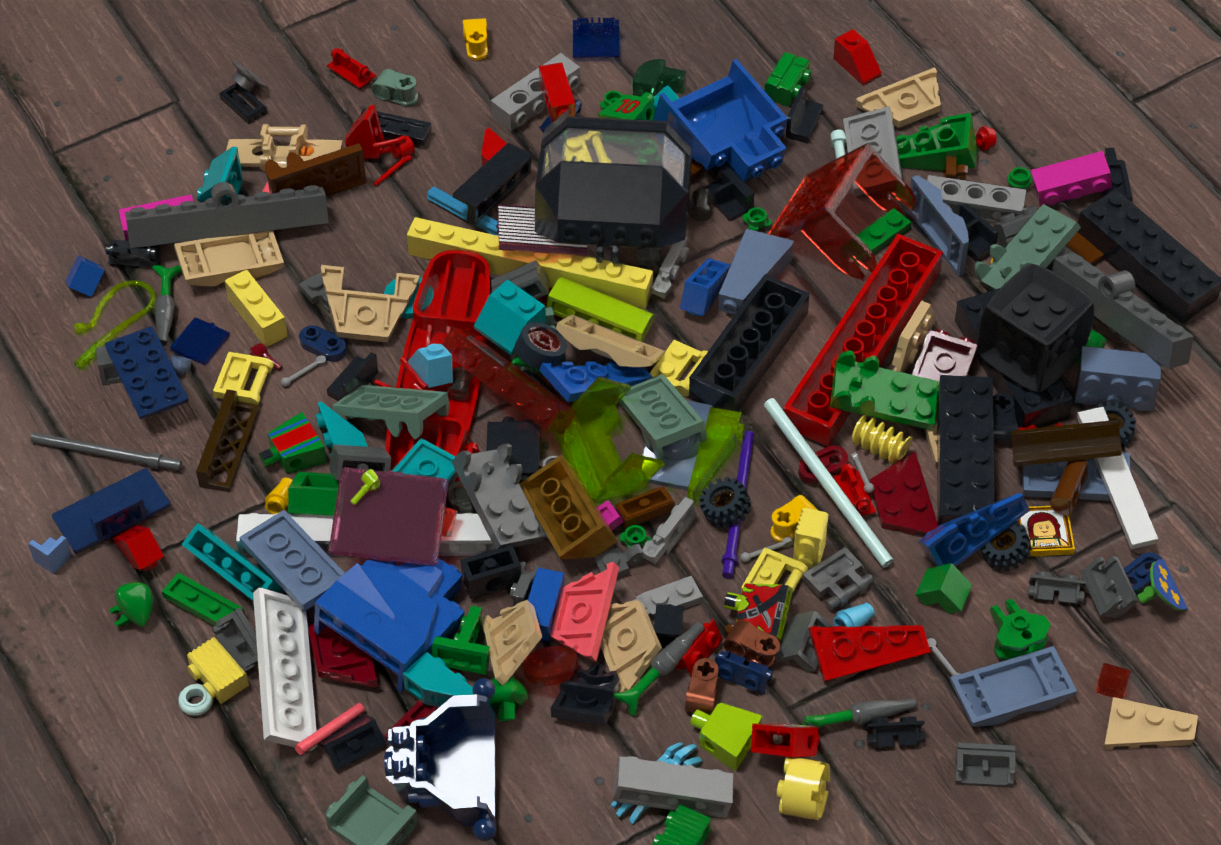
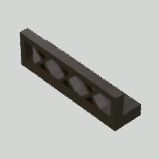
(217, 441)

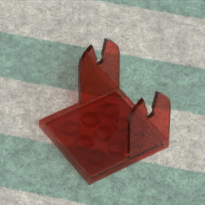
(822, 191)

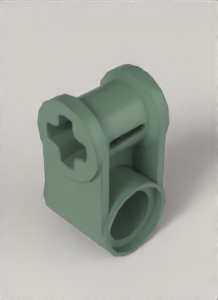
(395, 88)

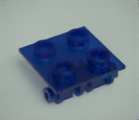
(595, 39)

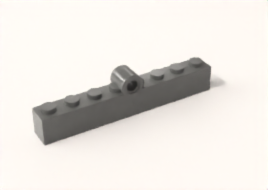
(226, 217)
(1124, 311)

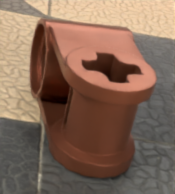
(752, 643)
(703, 689)

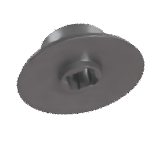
(245, 77)

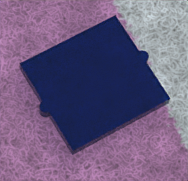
(200, 341)

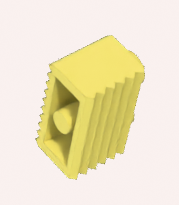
(810, 537)
(217, 670)

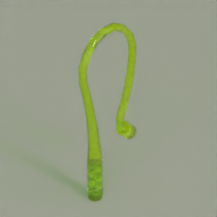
(82, 327)

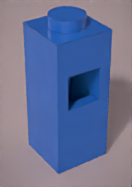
(545, 598)

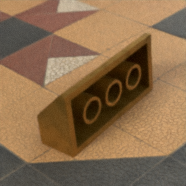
(567, 511)

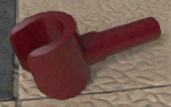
(261, 351)

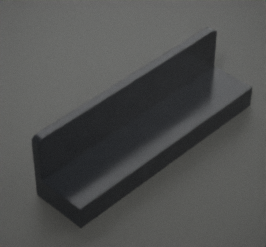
(494, 181)

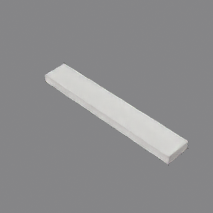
(1122, 491)

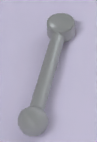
(320, 361)
(868, 487)
(786, 543)
(932, 645)

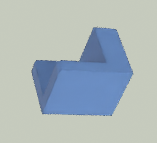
(51, 553)

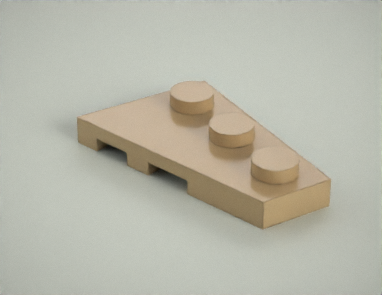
(1144, 724)

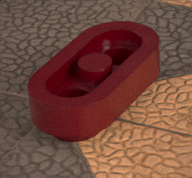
(825, 456)

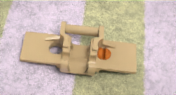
(298, 144)

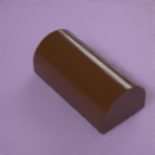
(1069, 487)
(645, 507)

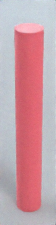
(329, 728)

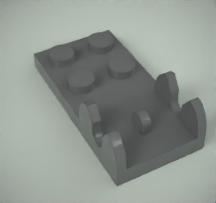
(498, 496)

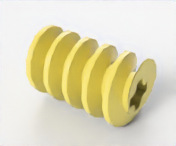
(880, 441)

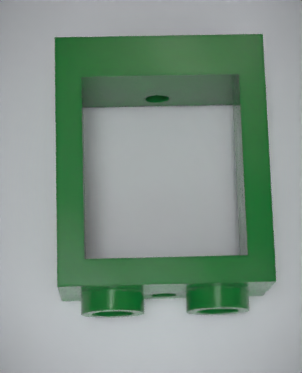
(313, 494)

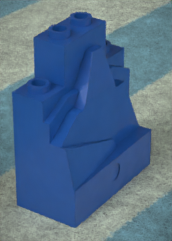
(730, 123)
(393, 610)

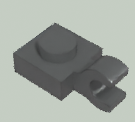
(314, 291)
(629, 558)
(521, 590)

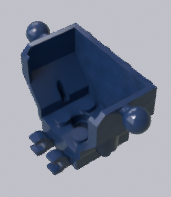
(450, 760)

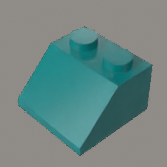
(222, 169)
(507, 313)

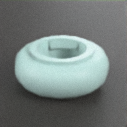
(194, 709)

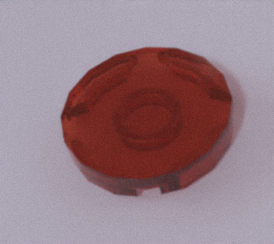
(550, 665)

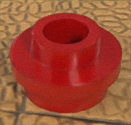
(986, 138)

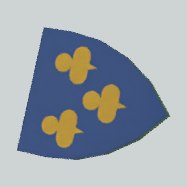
(1162, 586)

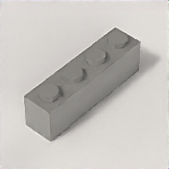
(669, 785)

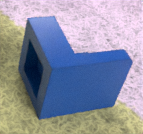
(84, 276)

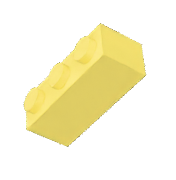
(256, 308)

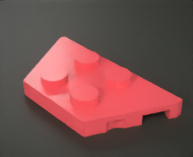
(584, 612)

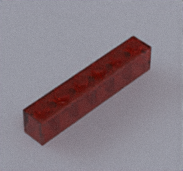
(508, 381)

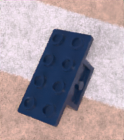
(146, 372)
(111, 510)

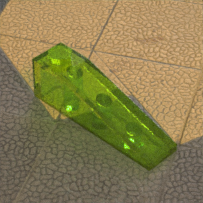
(722, 432)

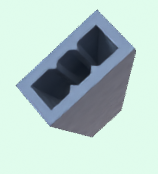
(755, 256)

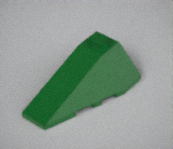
(931, 145)

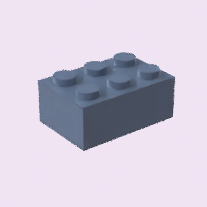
(1117, 377)

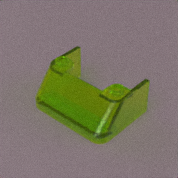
(592, 451)

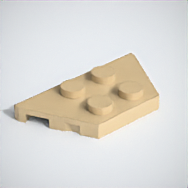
(908, 99)
(913, 337)
(511, 638)
(629, 642)

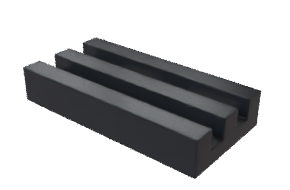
(238, 106)

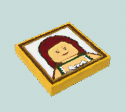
(1048, 531)

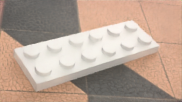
(284, 668)

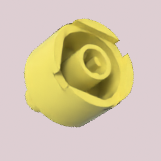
(803, 788)

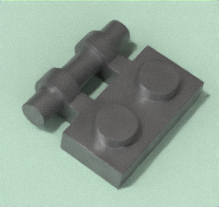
(833, 572)

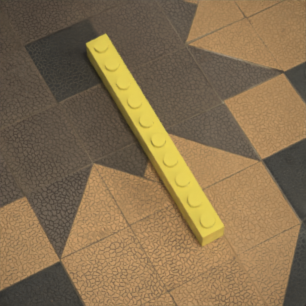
(618, 280)

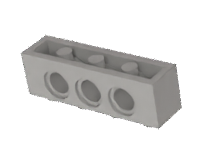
(526, 98)
(985, 199)

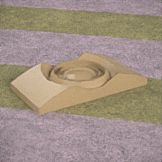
(219, 258)
(608, 343)

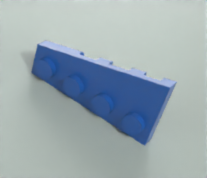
(574, 380)

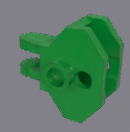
(1018, 631)

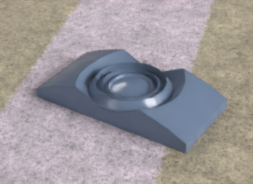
(940, 223)
(679, 456)
(1013, 687)

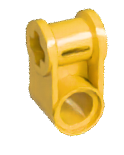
(476, 38)
(787, 518)

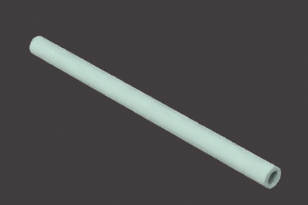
(828, 483)

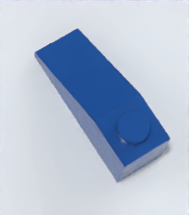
(703, 287)

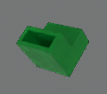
(944, 586)

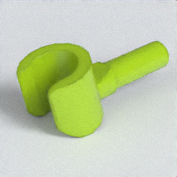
(371, 483)

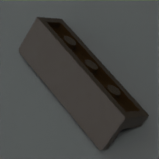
(1066, 443)

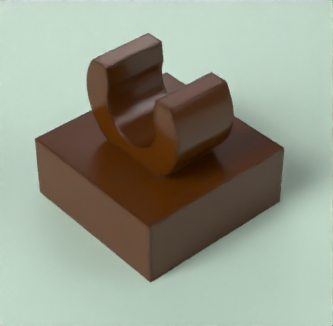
(954, 172)

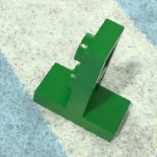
(462, 651)

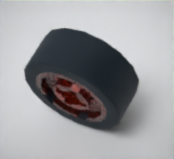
(540, 344)

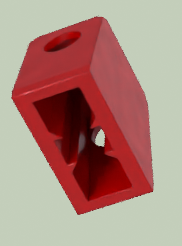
(796, 739)

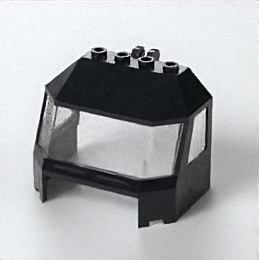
(614, 182)

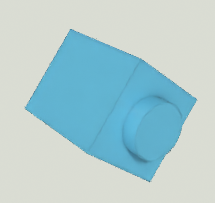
(433, 365)

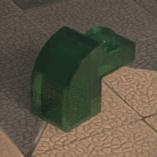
(654, 76)

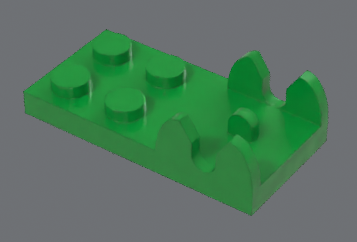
(883, 392)

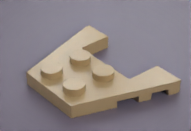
(365, 313)

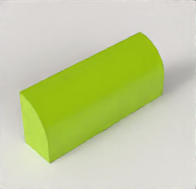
(575, 299)

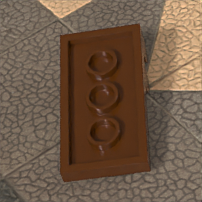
(332, 171)

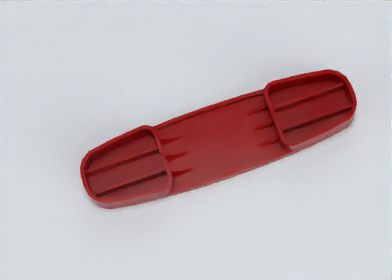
(460, 292)

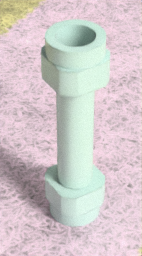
(838, 142)

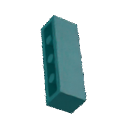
(228, 562)

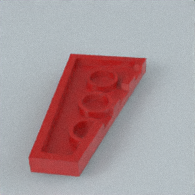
(857, 649)

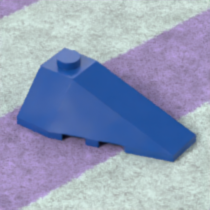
(967, 534)

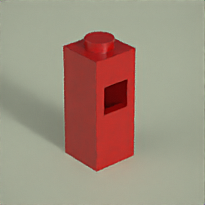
(556, 90)

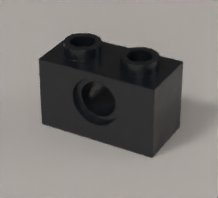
(490, 571)

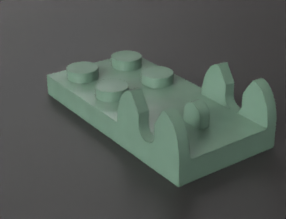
(1034, 244)
(393, 406)
(662, 414)

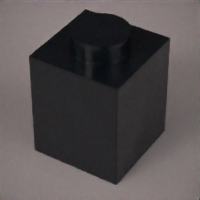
(668, 623)

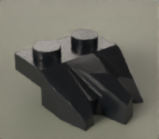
(587, 696)

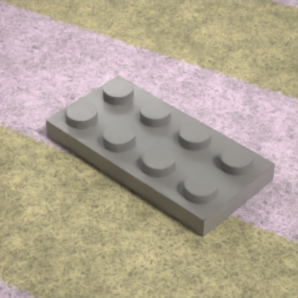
(877, 130)

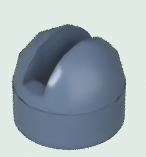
(180, 364)

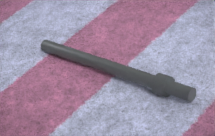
(153, 460)

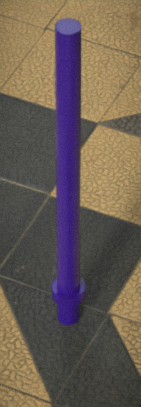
(730, 559)

